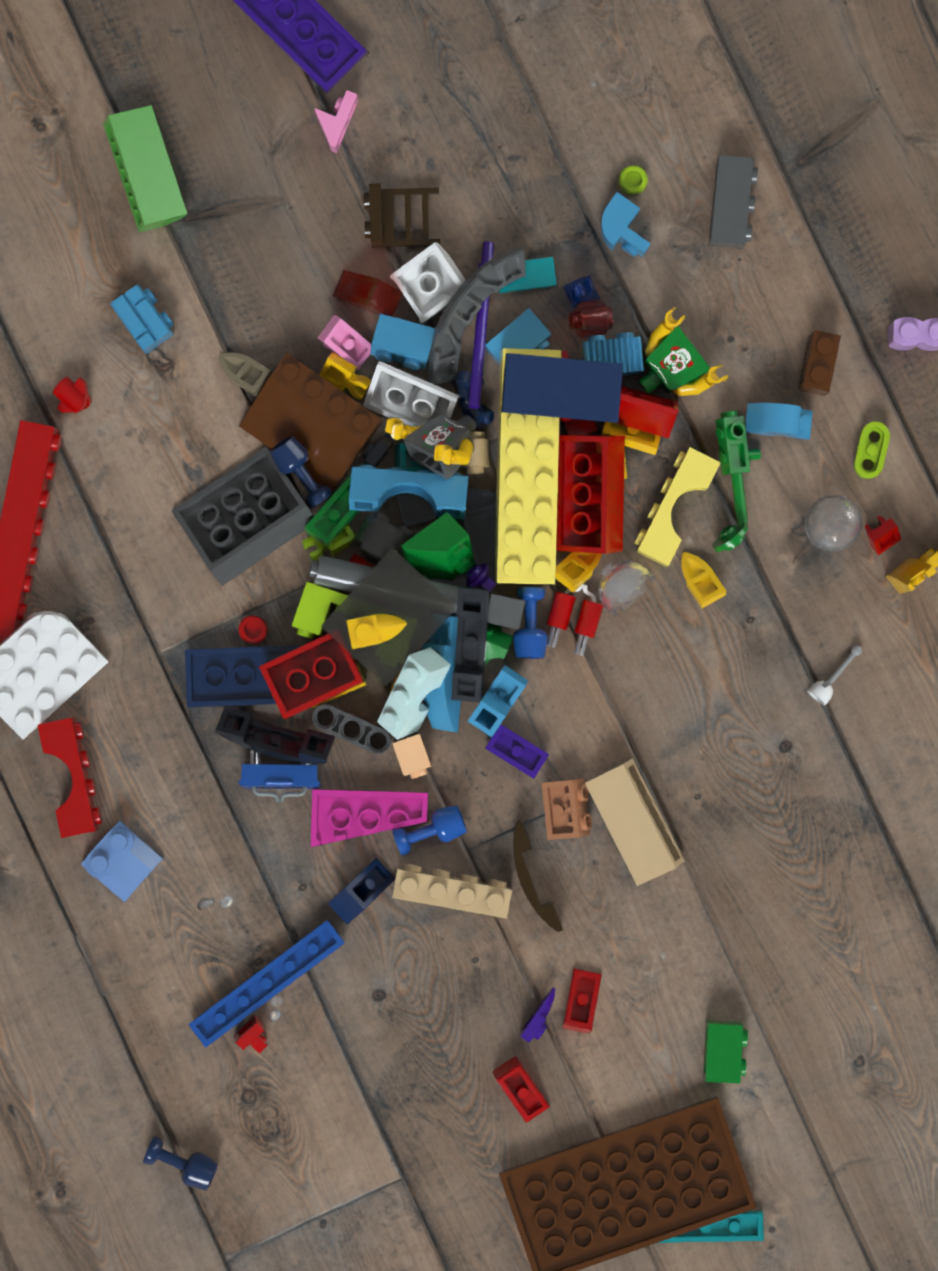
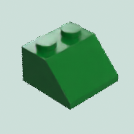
(440, 550)

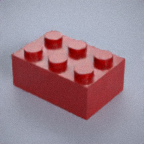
(310, 675)

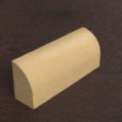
(635, 822)

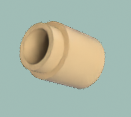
(480, 456)

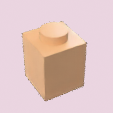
(412, 756)

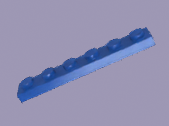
(266, 983)

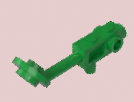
(734, 461)

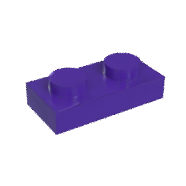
(517, 751)

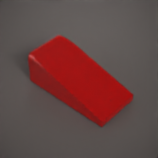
(581, 1001)
(520, 1089)

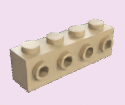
(452, 892)

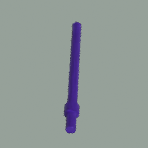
(480, 338)

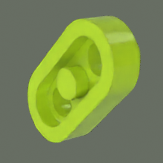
(871, 450)

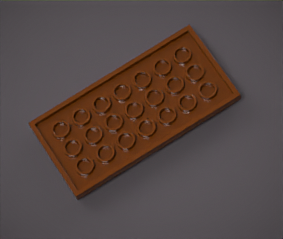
(628, 1189)

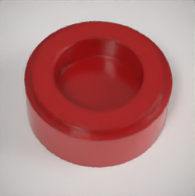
(253, 629)

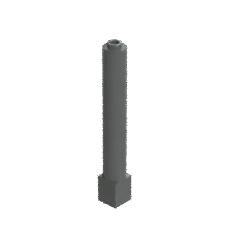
(348, 575)

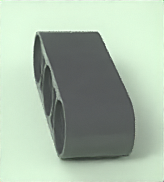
(337, 728)

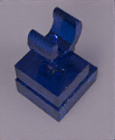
(581, 290)

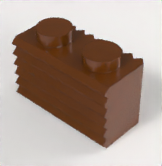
(819, 362)

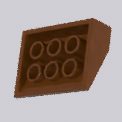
(316, 414)

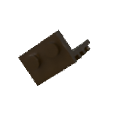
(381, 224)

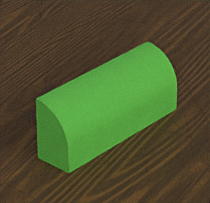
(144, 168)

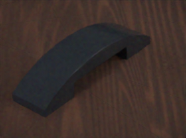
(470, 644)
(274, 740)

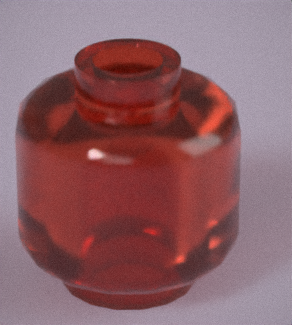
(591, 318)

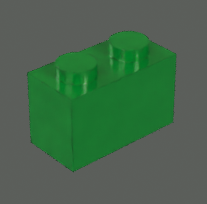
(724, 1051)

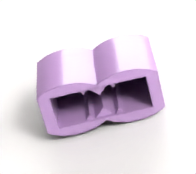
(911, 333)

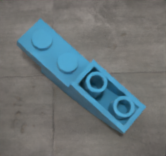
(443, 711)

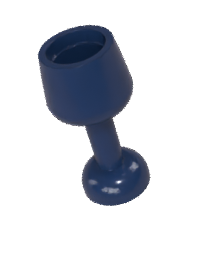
(289, 457)
(197, 1170)

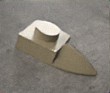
(245, 371)

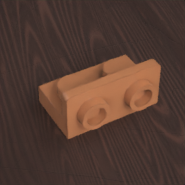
(566, 809)

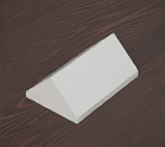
(407, 397)

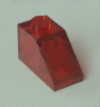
(367, 293)

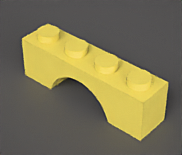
(660, 539)

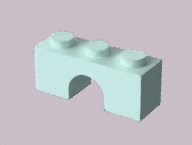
(419, 676)

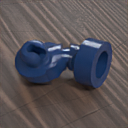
(482, 415)

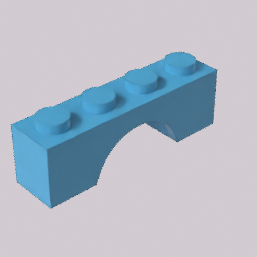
(374, 486)

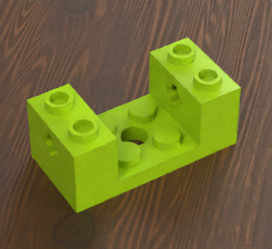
(315, 609)

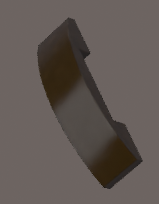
(547, 910)

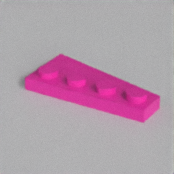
(357, 813)

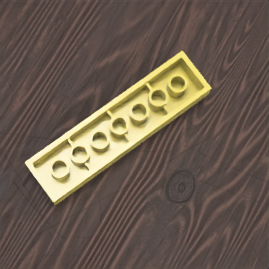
(526, 491)

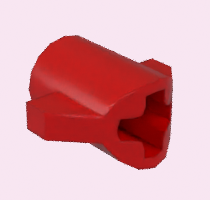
(73, 396)

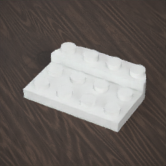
(43, 669)

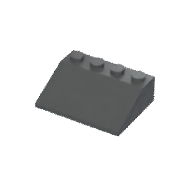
(243, 516)

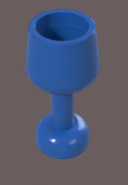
(529, 641)
(446, 823)

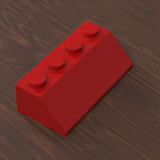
(590, 493)

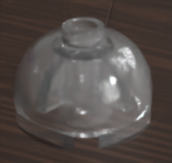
(833, 523)
(622, 585)

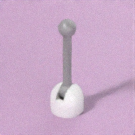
(822, 690)

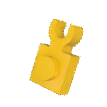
(341, 375)

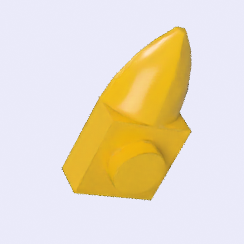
(576, 569)
(701, 580)
(373, 629)

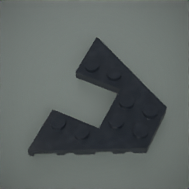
(478, 523)

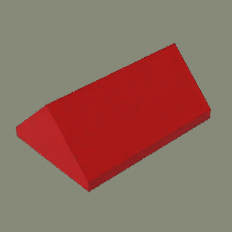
(647, 412)

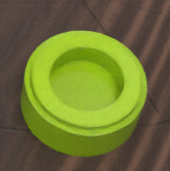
(633, 180)

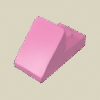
(335, 126)
(345, 342)

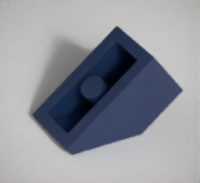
(361, 891)

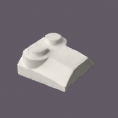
(429, 281)

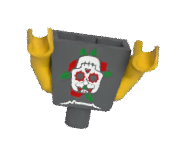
(437, 445)

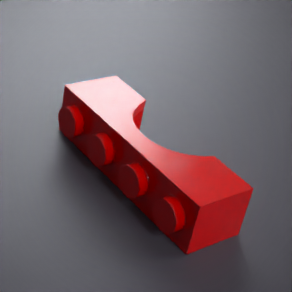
(63, 740)

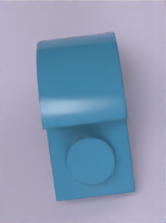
(616, 223)
(778, 420)
(498, 701)

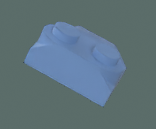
(121, 861)

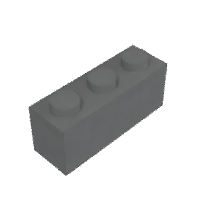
(732, 202)

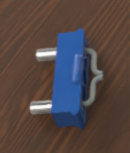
(278, 777)

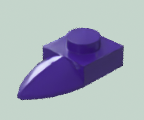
(535, 1026)

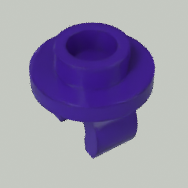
(478, 576)

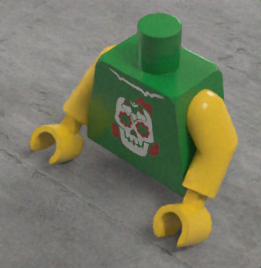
(676, 362)

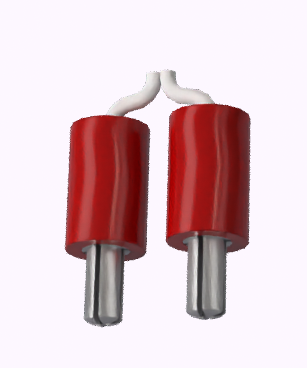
(586, 623)

